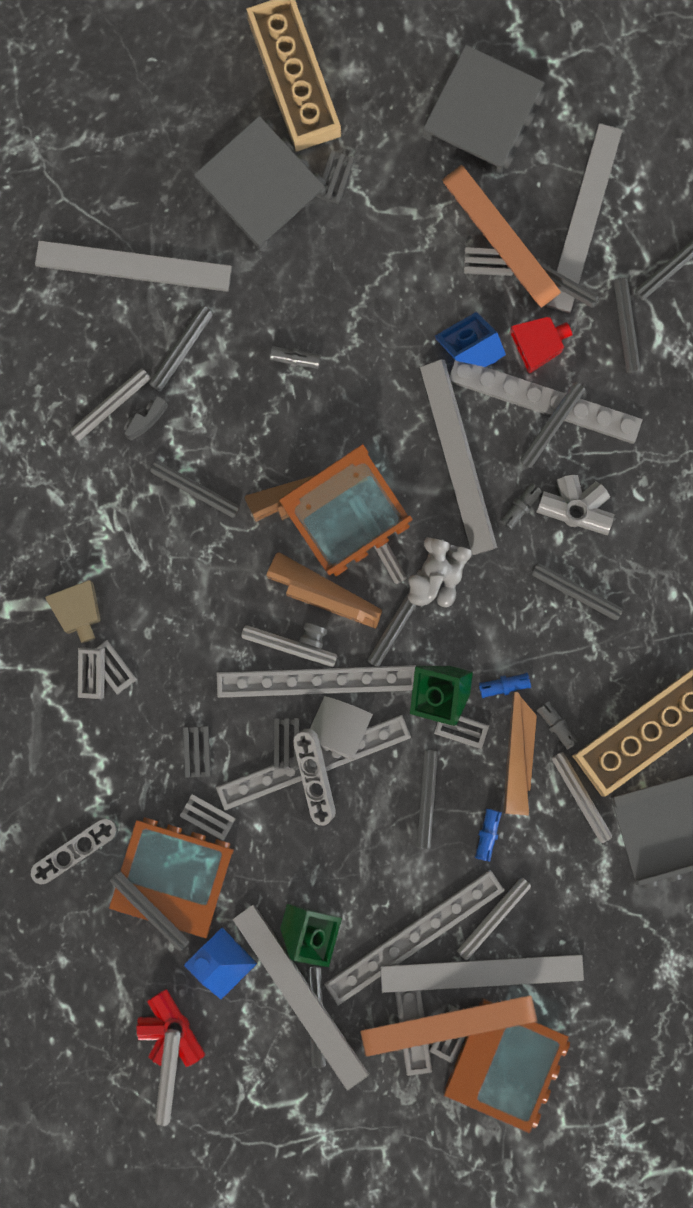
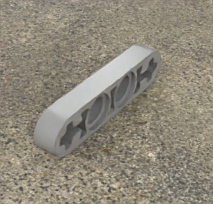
(310, 777)
(74, 851)

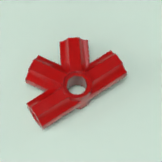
(155, 1028)

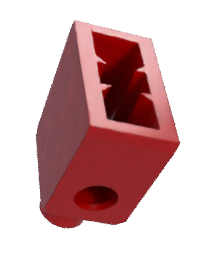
(539, 341)

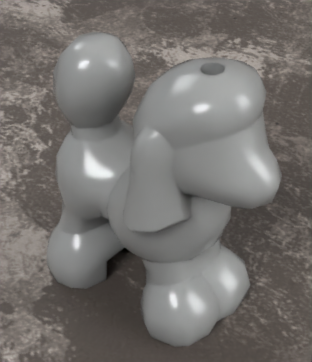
(437, 569)

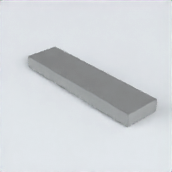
(411, 1008)

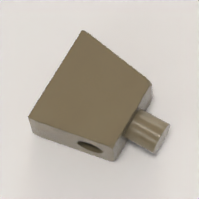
(76, 609)

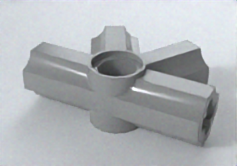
(573, 498)

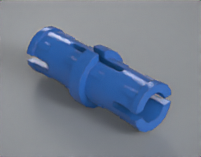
(504, 685)
(488, 834)

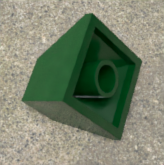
(440, 693)
(309, 935)

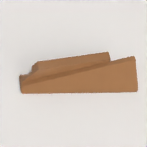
(267, 501)
(320, 592)
(519, 757)

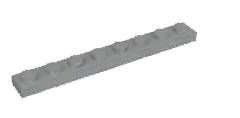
(544, 400)

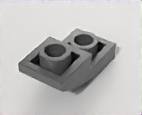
(139, 424)

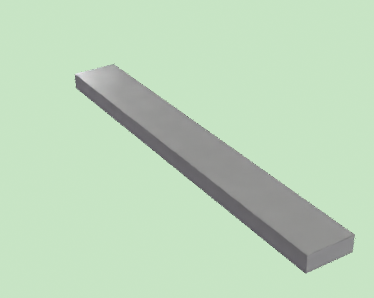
(586, 211)
(133, 266)
(458, 457)
(315, 681)
(272, 779)
(414, 936)
(481, 973)
(301, 997)

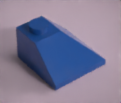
(472, 341)
(220, 963)

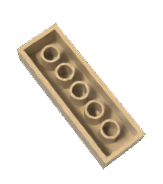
(294, 73)
(639, 737)

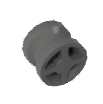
(313, 635)

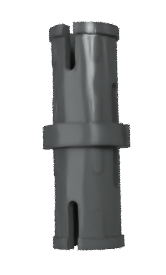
(295, 357)
(521, 506)
(557, 725)

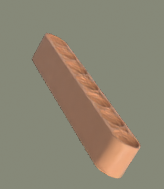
(501, 236)
(448, 1026)

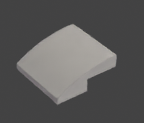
(340, 727)

